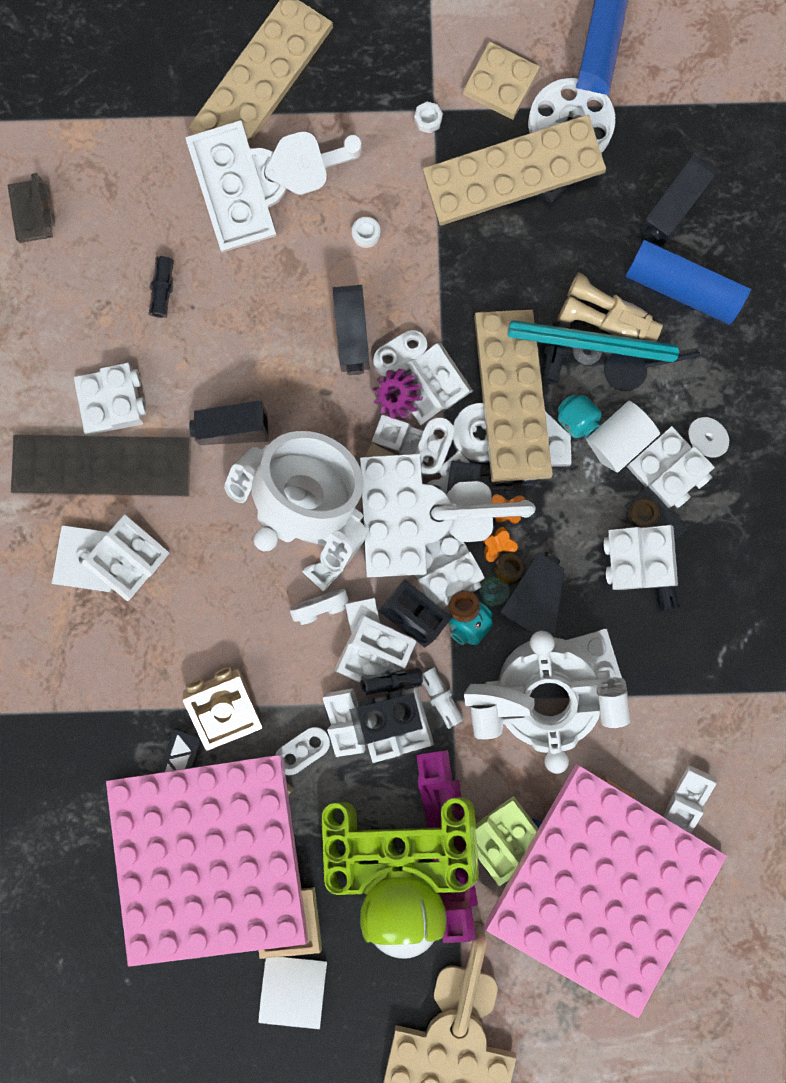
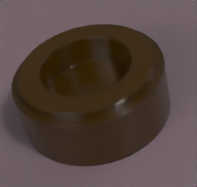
(643, 513)
(509, 568)

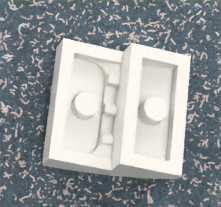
(441, 383)
(125, 557)
(374, 650)
(403, 743)
(292, 992)

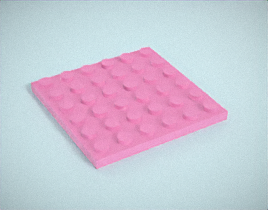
(206, 861)
(605, 891)

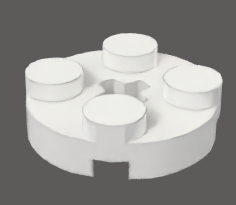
(463, 438)

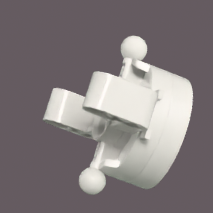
(318, 466)
(590, 694)

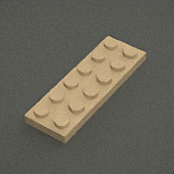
(265, 69)
(514, 170)
(512, 399)

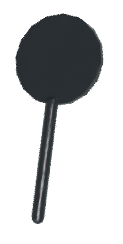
(629, 372)

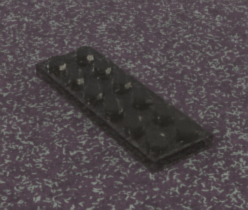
(101, 465)

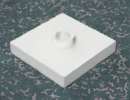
(72, 550)

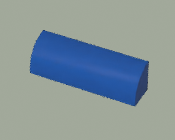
(602, 46)
(687, 282)

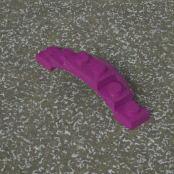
(435, 789)

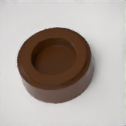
(464, 606)

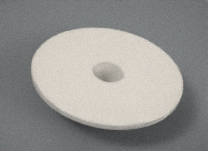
(709, 437)

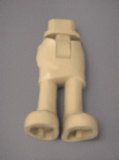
(622, 319)

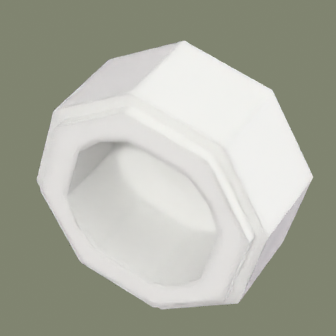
(428, 117)

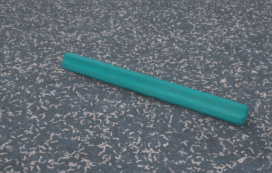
(592, 341)

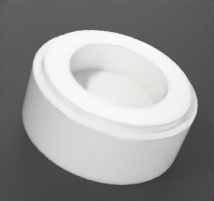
(366, 232)

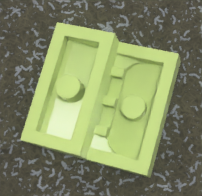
(504, 839)

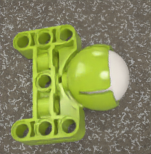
(401, 904)

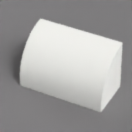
(622, 436)

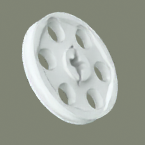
(575, 108)

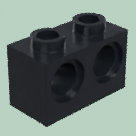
(415, 613)
(387, 724)

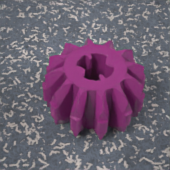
(403, 403)

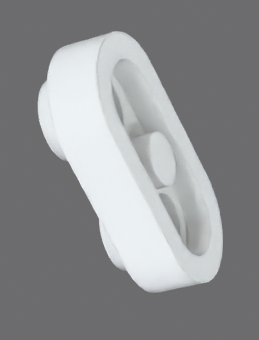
(399, 351)
(433, 447)
(330, 602)
(303, 751)

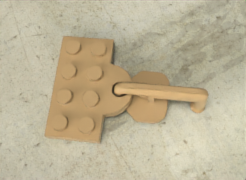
(458, 1052)

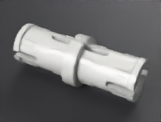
(441, 698)

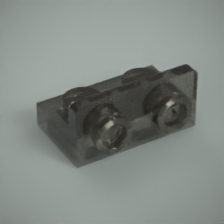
(30, 209)

